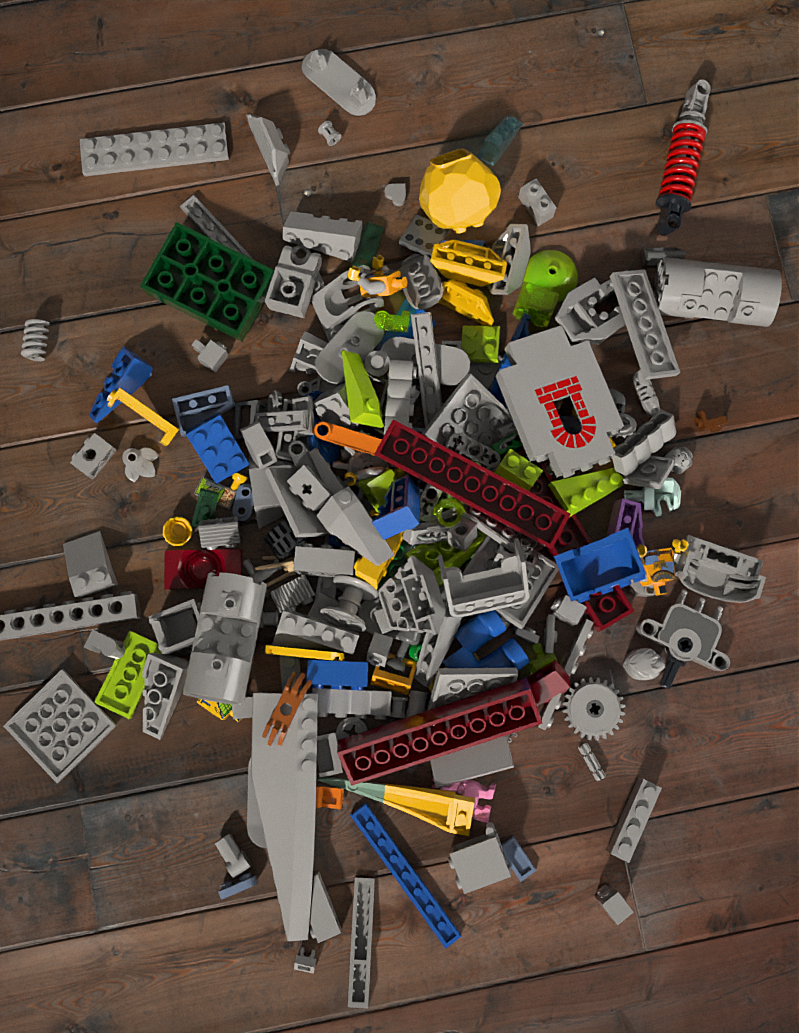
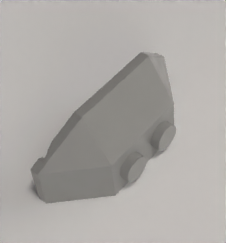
(270, 145)
(515, 249)

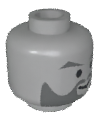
(682, 459)

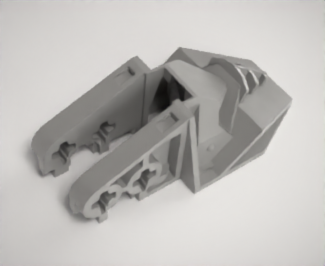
(580, 318)

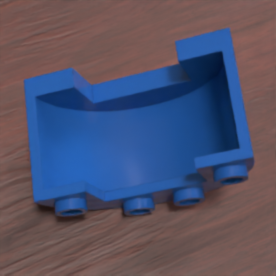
(601, 566)

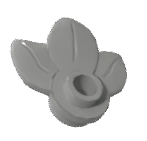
(141, 465)

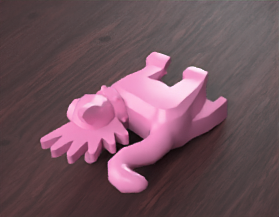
(476, 790)

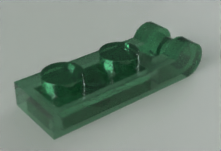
(368, 245)

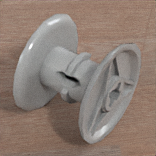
(353, 592)

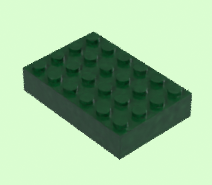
(208, 281)

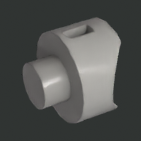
(377, 364)

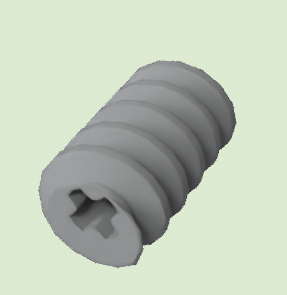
(33, 339)

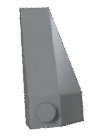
(350, 522)

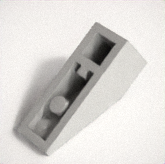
(323, 916)

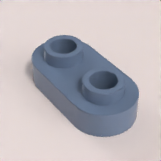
(243, 502)
(245, 882)

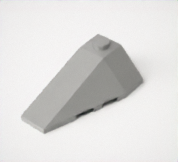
(163, 687)

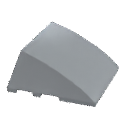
(264, 498)
(413, 599)

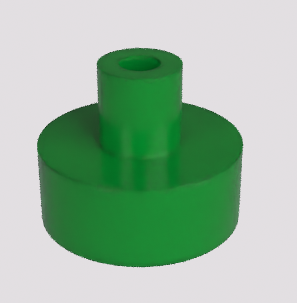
(415, 650)

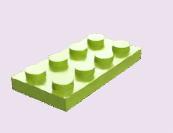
(125, 680)

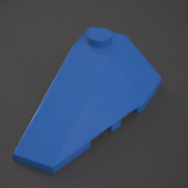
(128, 374)

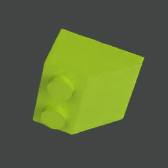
(518, 470)

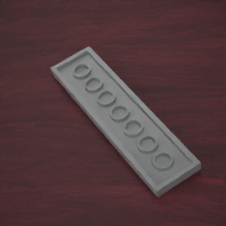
(154, 149)

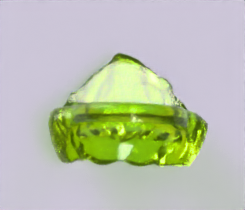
(448, 503)

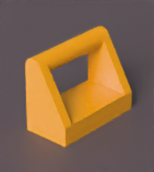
(392, 681)

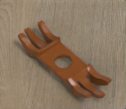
(294, 699)

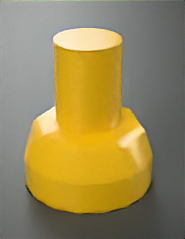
(238, 479)

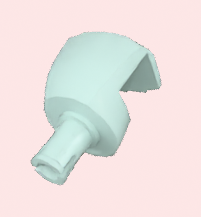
(651, 497)

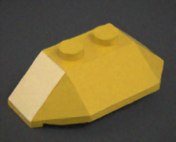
(468, 262)
(467, 302)

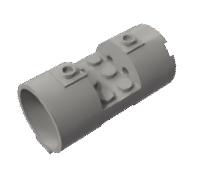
(717, 291)
(225, 639)

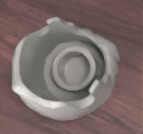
(643, 664)

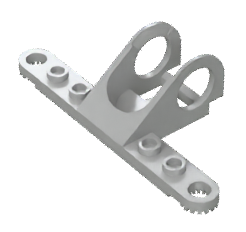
(329, 301)

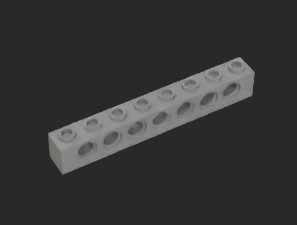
(129, 611)

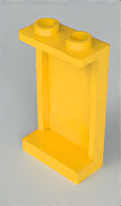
(145, 412)

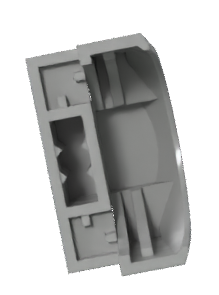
(713, 572)

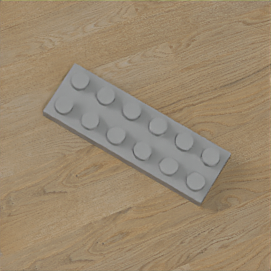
(644, 324)

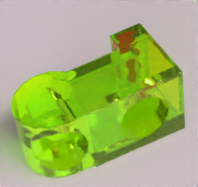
(392, 322)

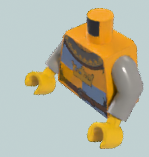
(380, 282)
(661, 565)

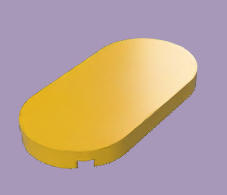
(304, 653)

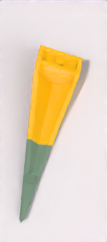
(434, 806)

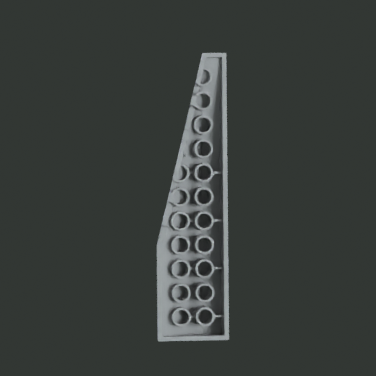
(287, 803)

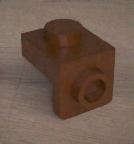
(713, 424)

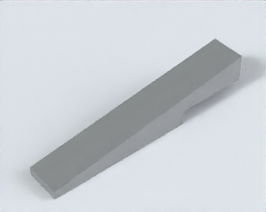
(361, 943)

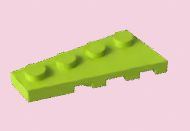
(583, 490)

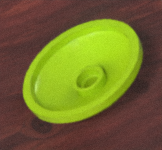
(565, 274)

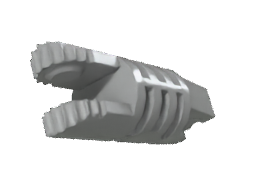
(646, 394)

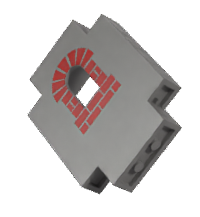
(548, 370)

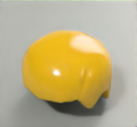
(177, 531)

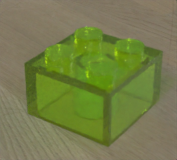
(537, 303)

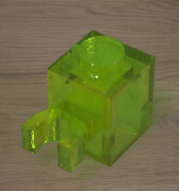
(542, 659)

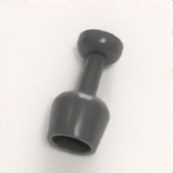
(408, 638)

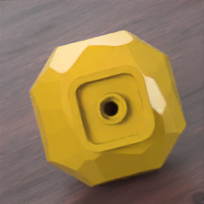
(458, 191)

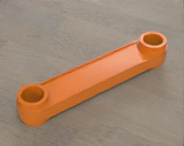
(349, 438)

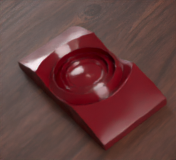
(191, 567)

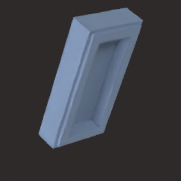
(518, 859)

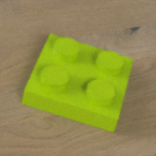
(481, 343)

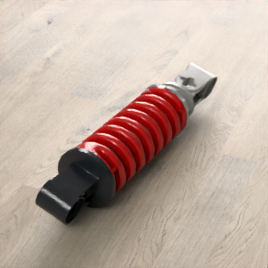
(683, 159)

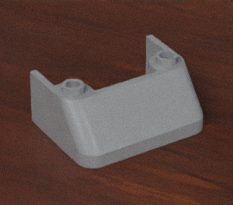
(486, 589)

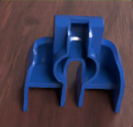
(477, 633)

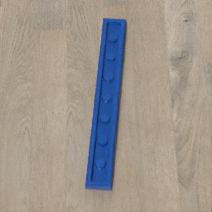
(406, 875)

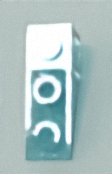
(499, 140)

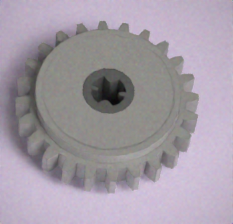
(606, 714)

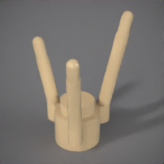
(287, 563)

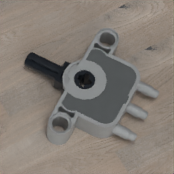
(692, 628)

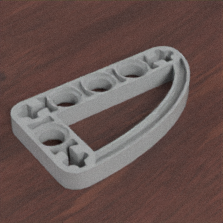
(462, 449)

